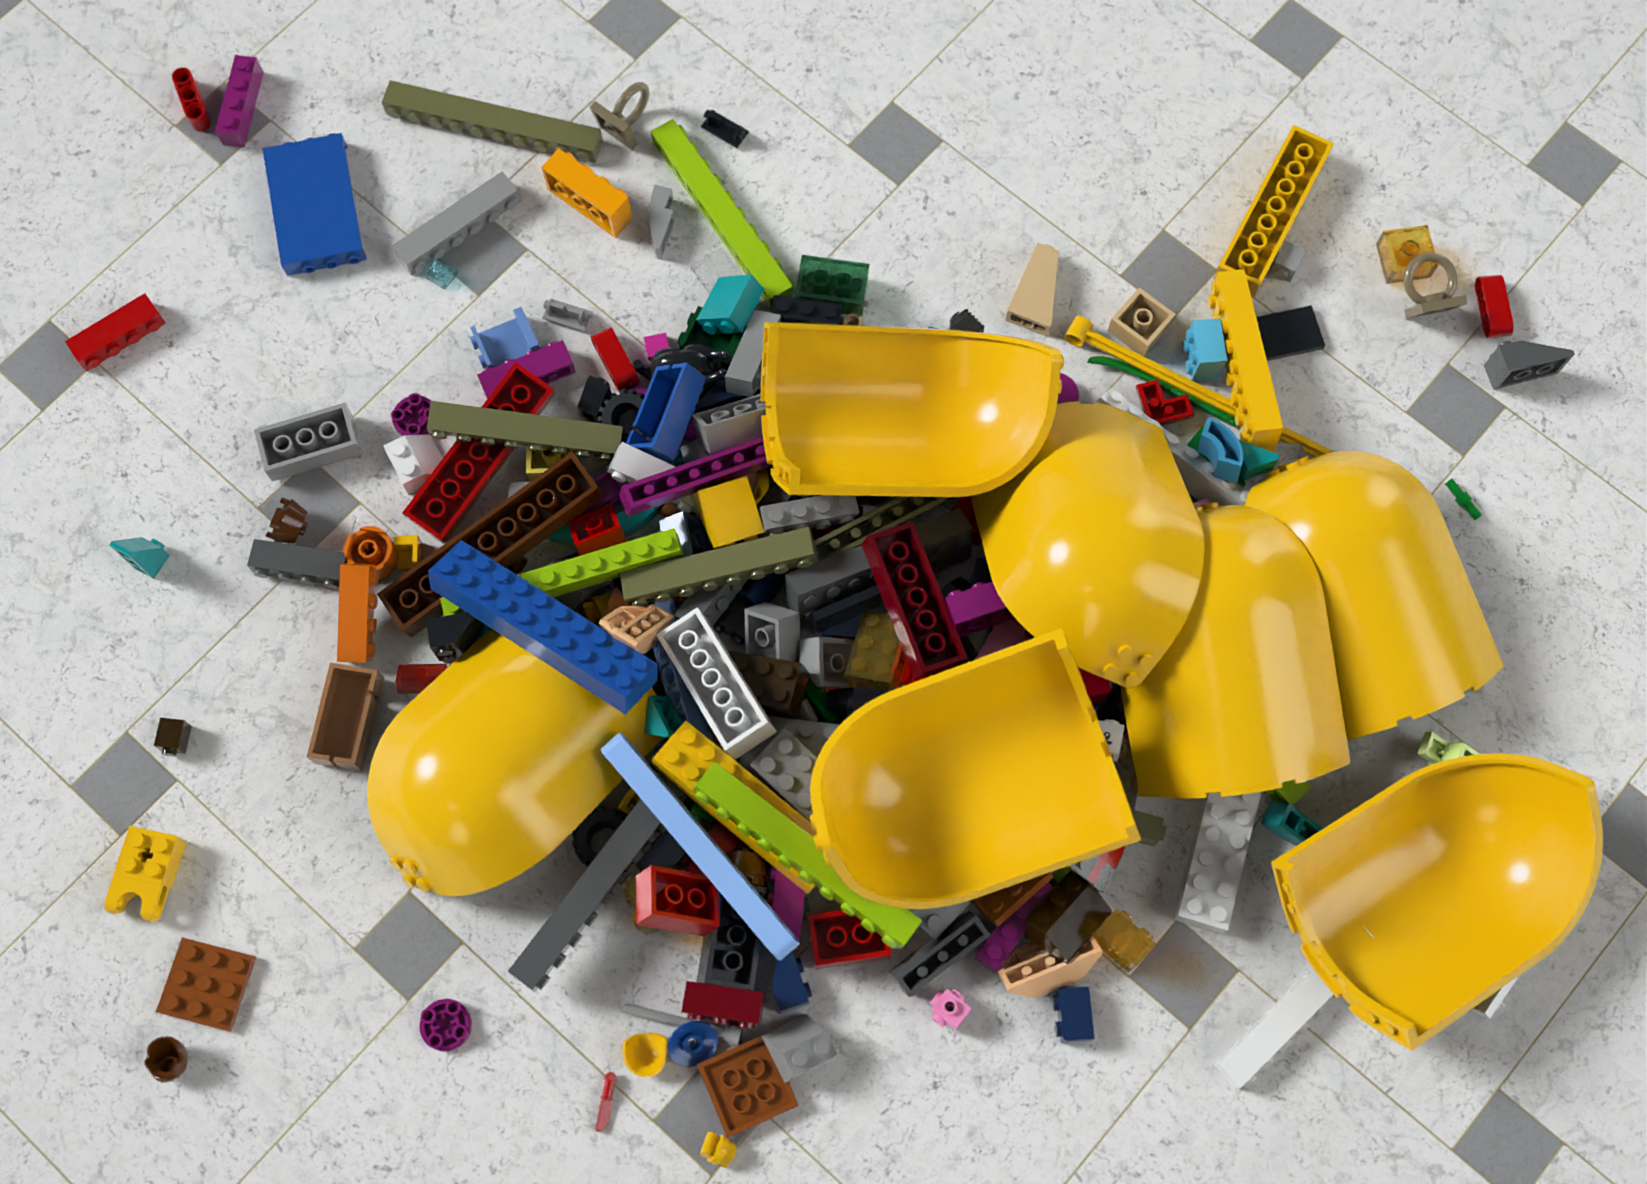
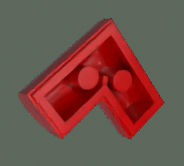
(1163, 410)

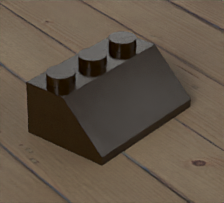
(1067, 917)

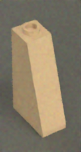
(1036, 291)

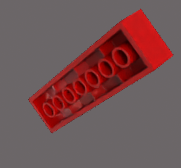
(472, 465)

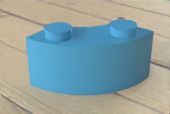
(1222, 449)

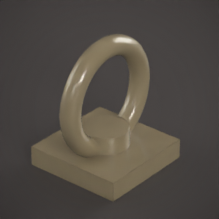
(617, 124)
(1434, 302)

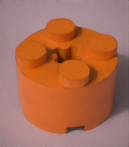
(373, 547)

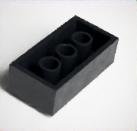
(731, 950)

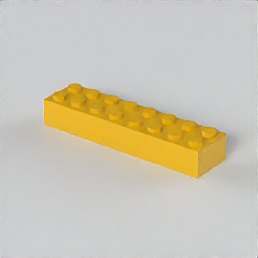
(1276, 206)
(1246, 361)
(686, 760)

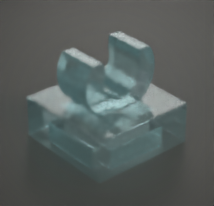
(441, 273)

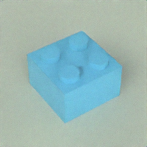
(1205, 350)

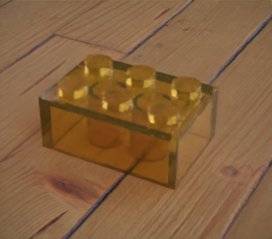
(876, 654)

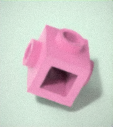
(953, 1018)

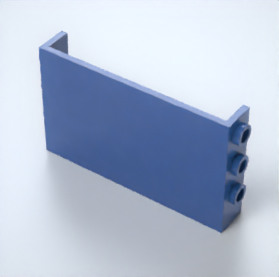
(313, 204)

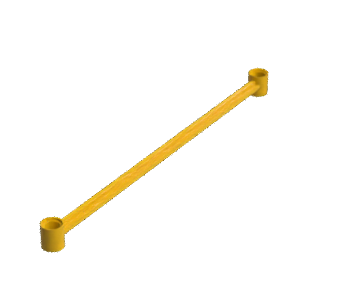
(1081, 331)

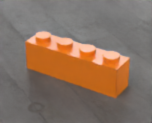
(356, 613)

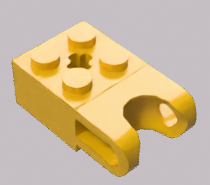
(143, 876)

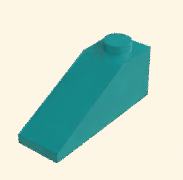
(142, 554)
(1289, 823)

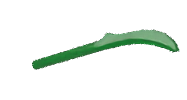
(1111, 362)

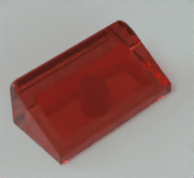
(416, 677)

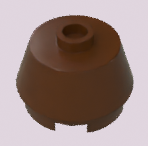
(288, 522)
(750, 865)

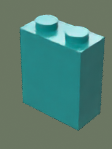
(730, 304)

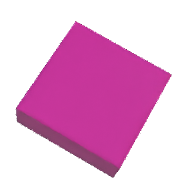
(655, 343)

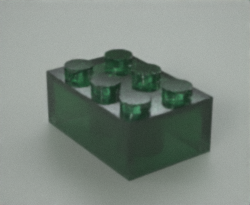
(834, 282)

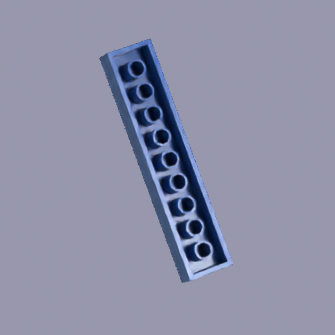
(543, 626)

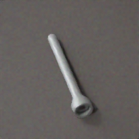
(730, 1034)

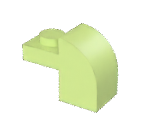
(1436, 749)

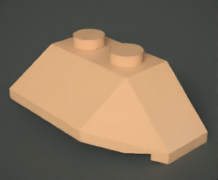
(637, 625)
(1036, 972)

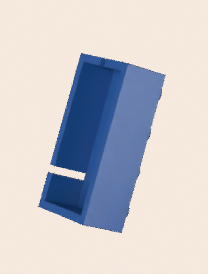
(667, 410)

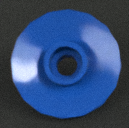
(696, 1051)

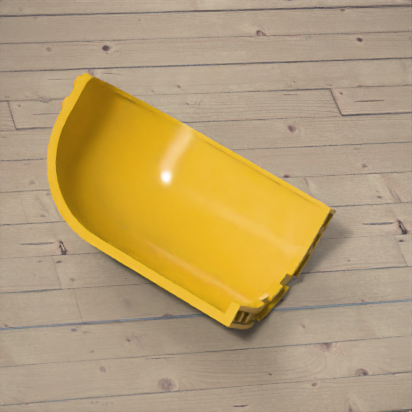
(903, 408)
(1097, 541)
(1391, 585)
(1249, 678)
(492, 768)
(970, 781)
(1456, 877)

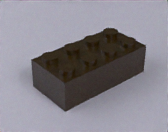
(774, 682)

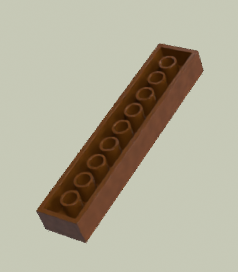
(501, 534)

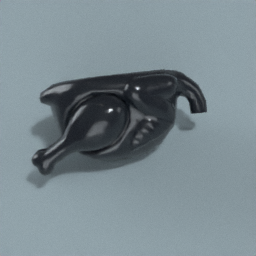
(696, 355)

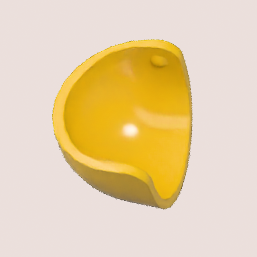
(645, 1053)

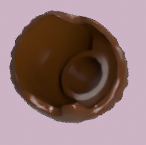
(166, 1059)

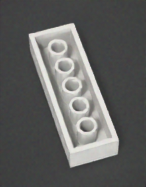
(716, 684)
(1216, 861)

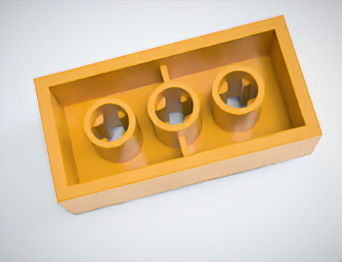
(587, 192)

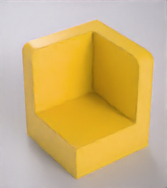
(409, 551)

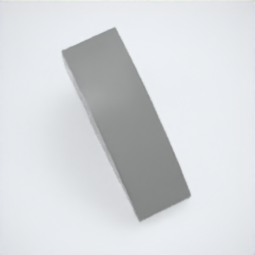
(661, 218)

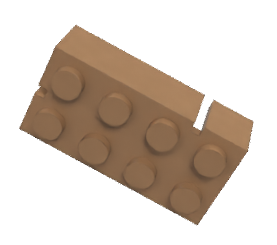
(345, 716)

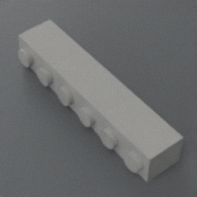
(456, 223)

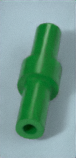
(1463, 499)

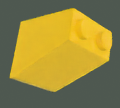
(729, 512)

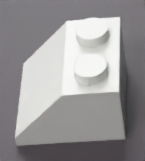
(413, 459)

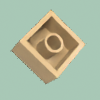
(1141, 322)

